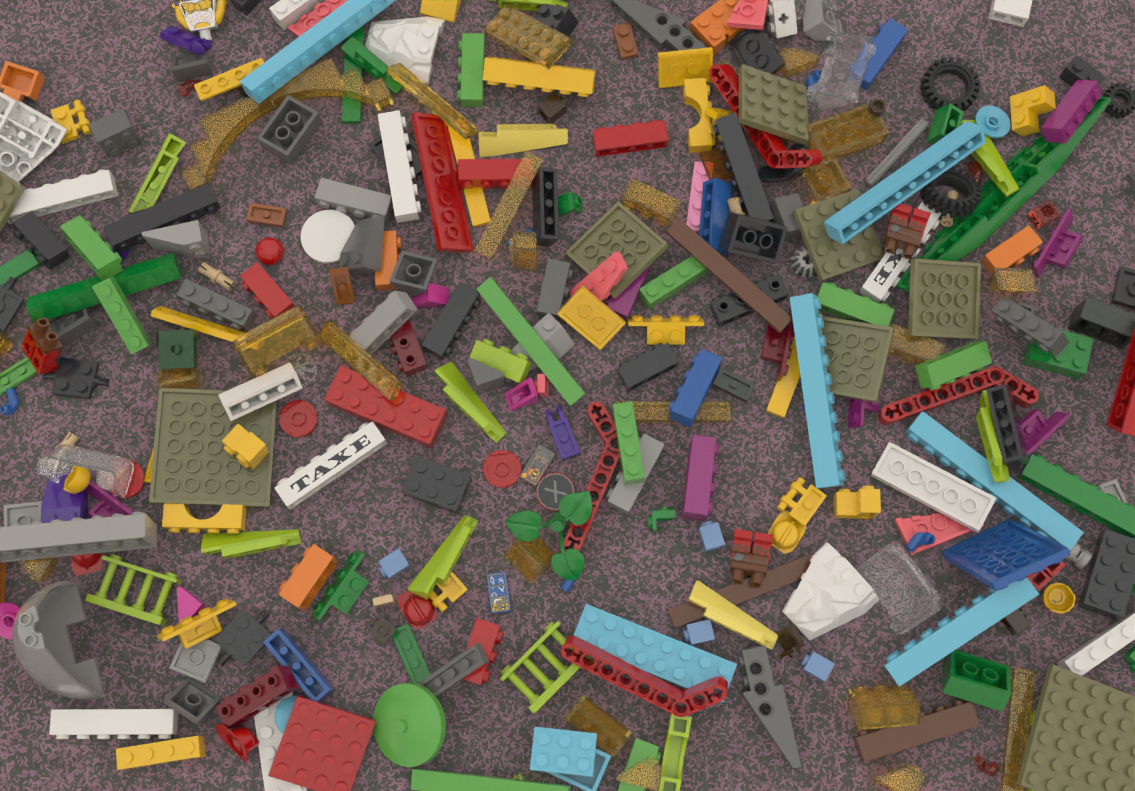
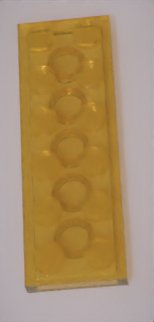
(528, 36)

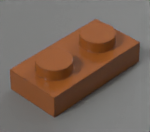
(625, 41)
(266, 215)
(342, 285)

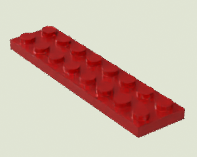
(441, 183)

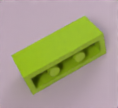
(501, 359)

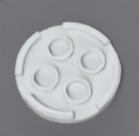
(326, 235)

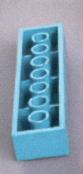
(958, 630)
(651, 650)

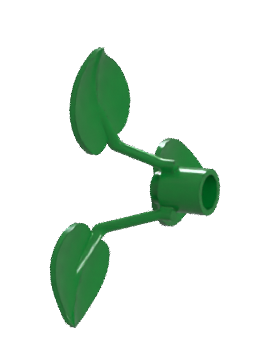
(572, 507)

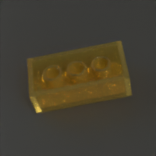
(846, 133)

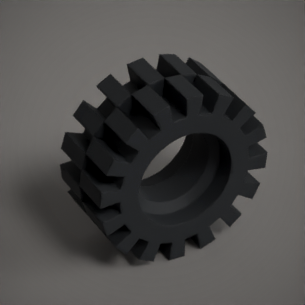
(1124, 92)

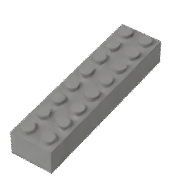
(77, 537)

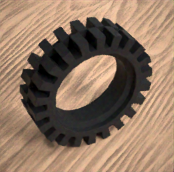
(967, 75)
(952, 206)

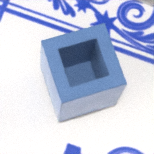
(711, 536)
(393, 564)
(699, 632)
(817, 666)

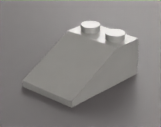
(182, 239)

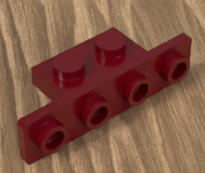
(777, 347)

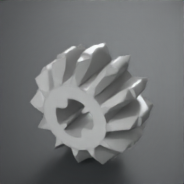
(799, 263)

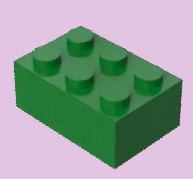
(1071, 360)
(976, 680)

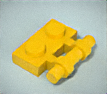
(65, 117)
(806, 506)
(452, 590)

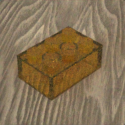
(884, 706)

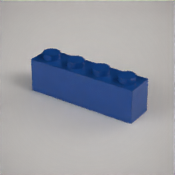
(886, 43)
(714, 211)
(695, 389)
(301, 666)

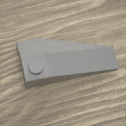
(820, 19)
(553, 335)

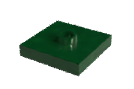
(178, 349)

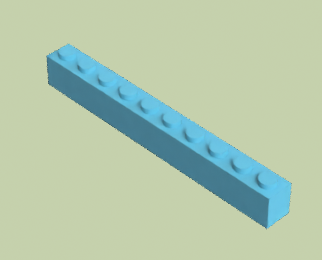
(310, 47)
(904, 182)
(816, 391)
(975, 468)

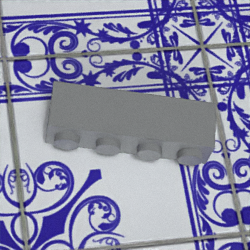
(353, 199)
(383, 321)
(624, 496)

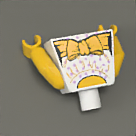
(200, 15)

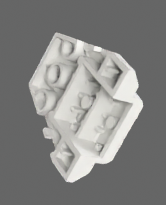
(406, 42)
(25, 137)
(828, 594)

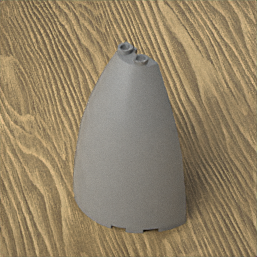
(45, 645)

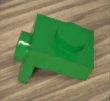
(569, 203)
(662, 514)

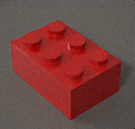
(488, 636)

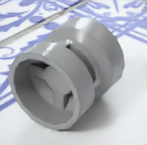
(1079, 556)

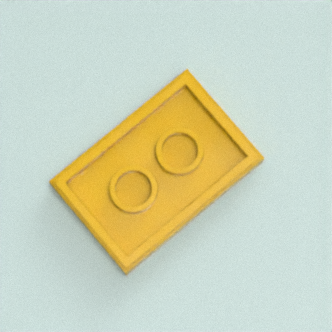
(684, 64)
(591, 317)

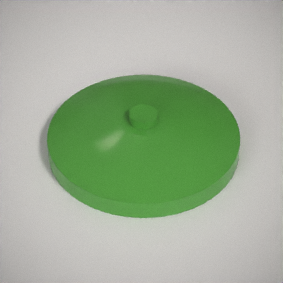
(409, 724)

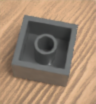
(115, 133)

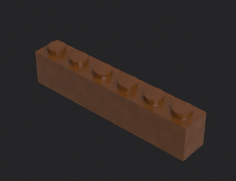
(932, 726)

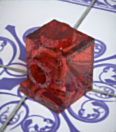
(1037, 215)

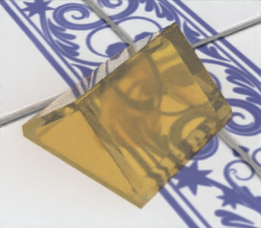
(1012, 280)
(180, 378)
(530, 557)

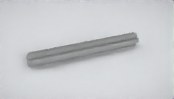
(899, 149)

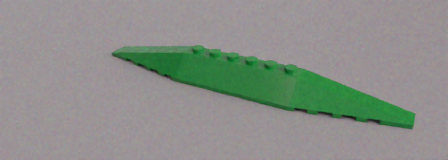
(1030, 170)

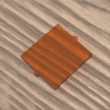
(713, 164)

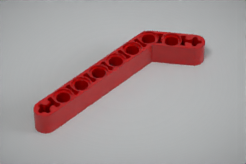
(767, 144)
(950, 394)
(600, 470)
(639, 676)

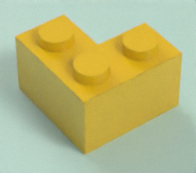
(1027, 107)
(246, 447)
(857, 505)

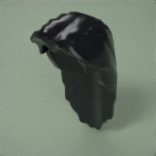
(769, 174)

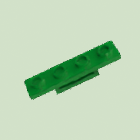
(370, 63)
(344, 589)

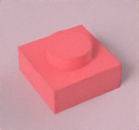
(542, 385)

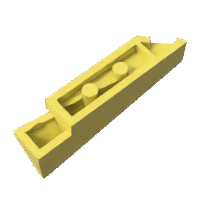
(519, 138)
(729, 616)

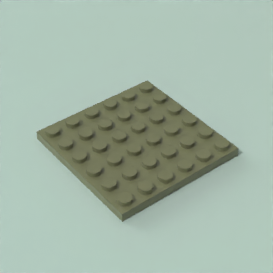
(190, 455)
(1080, 737)

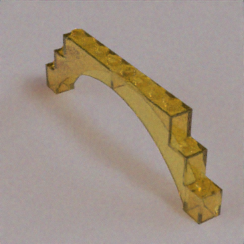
(314, 82)

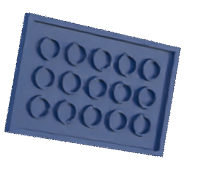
(1005, 554)

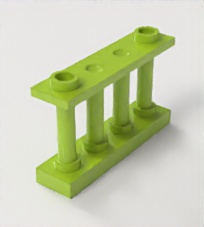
(137, 609)
(549, 685)

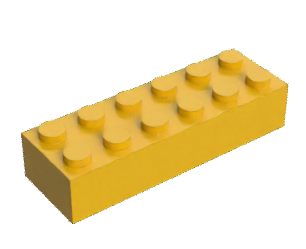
(533, 75)

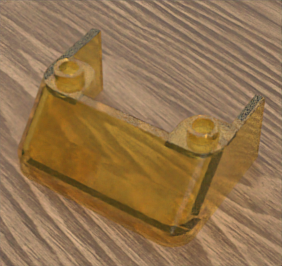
(275, 340)

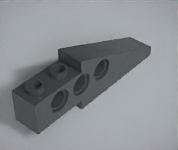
(646, 20)
(777, 721)

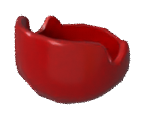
(269, 251)

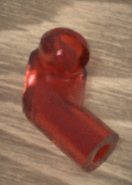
(189, 84)
(975, 170)
(981, 765)

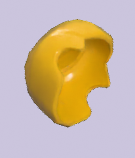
(77, 480)
(1062, 595)

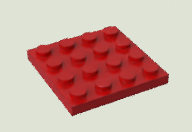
(321, 746)

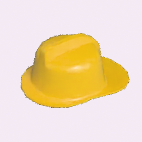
(786, 532)

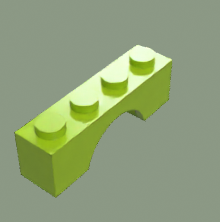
(674, 753)

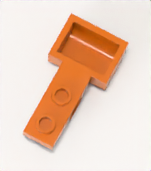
(20, 82)

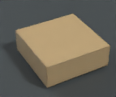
(383, 600)

